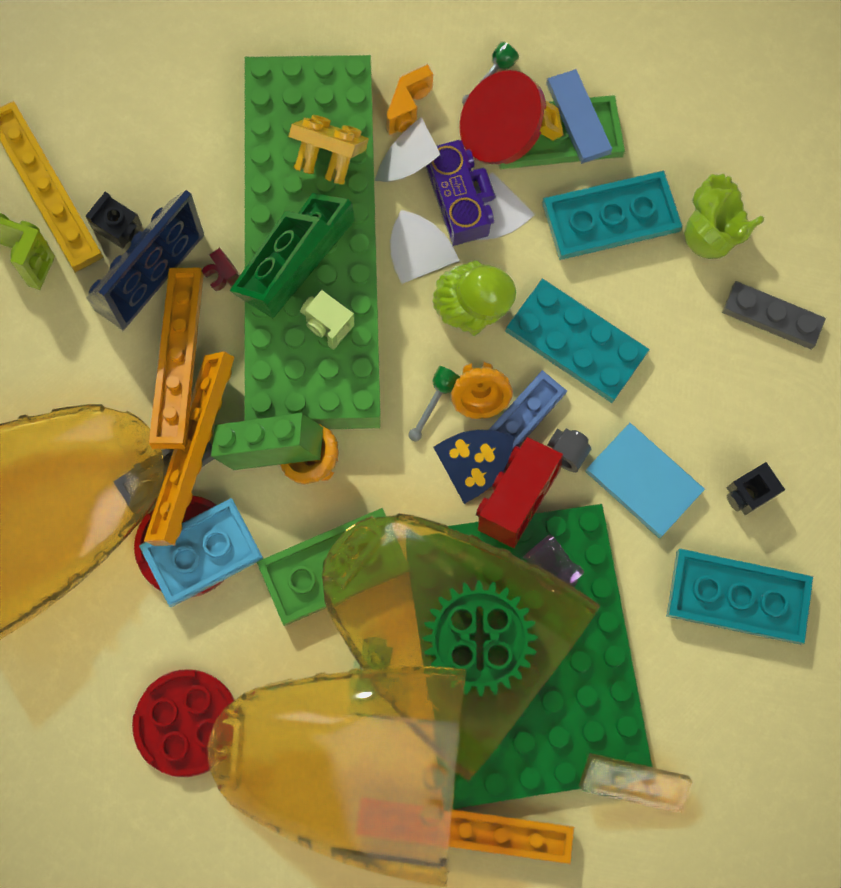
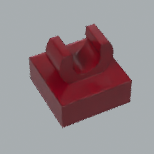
(224, 268)

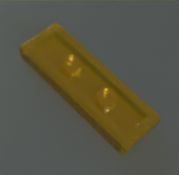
(635, 783)

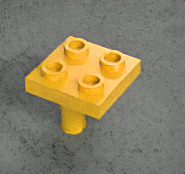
(318, 134)

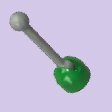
(503, 57)
(443, 382)

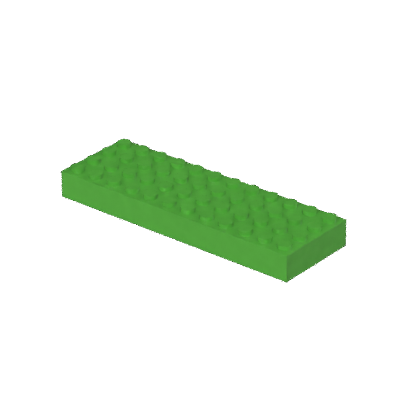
(284, 360)

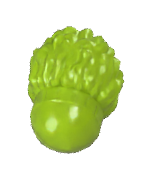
(718, 218)
(473, 296)

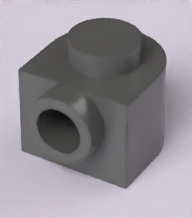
(573, 447)

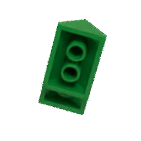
(293, 252)

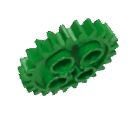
(512, 638)

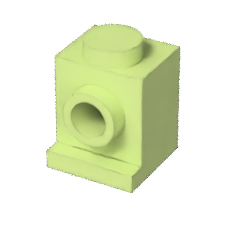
(327, 318)

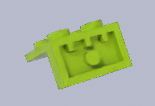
(29, 250)

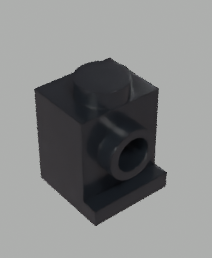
(103, 216)
(762, 483)

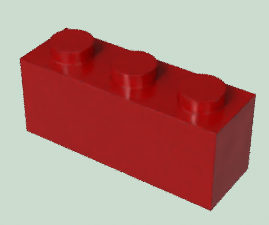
(519, 491)

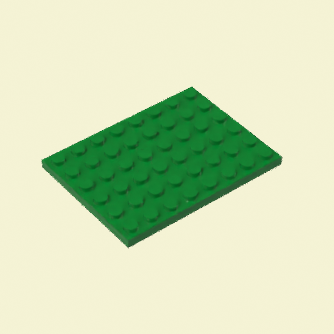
(589, 698)

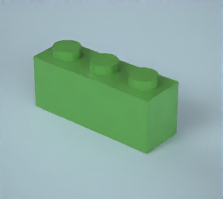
(267, 441)

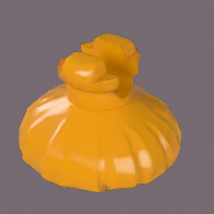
(481, 392)
(315, 470)

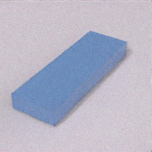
(579, 116)
(530, 408)

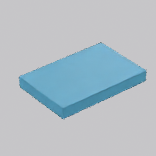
(644, 480)
(204, 554)

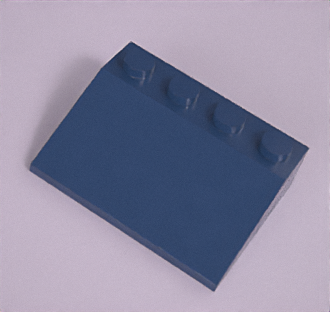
(146, 263)

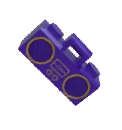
(456, 195)

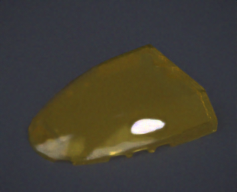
(61, 501)
(394, 570)
(349, 765)

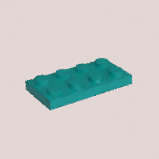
(611, 215)
(577, 340)
(740, 596)

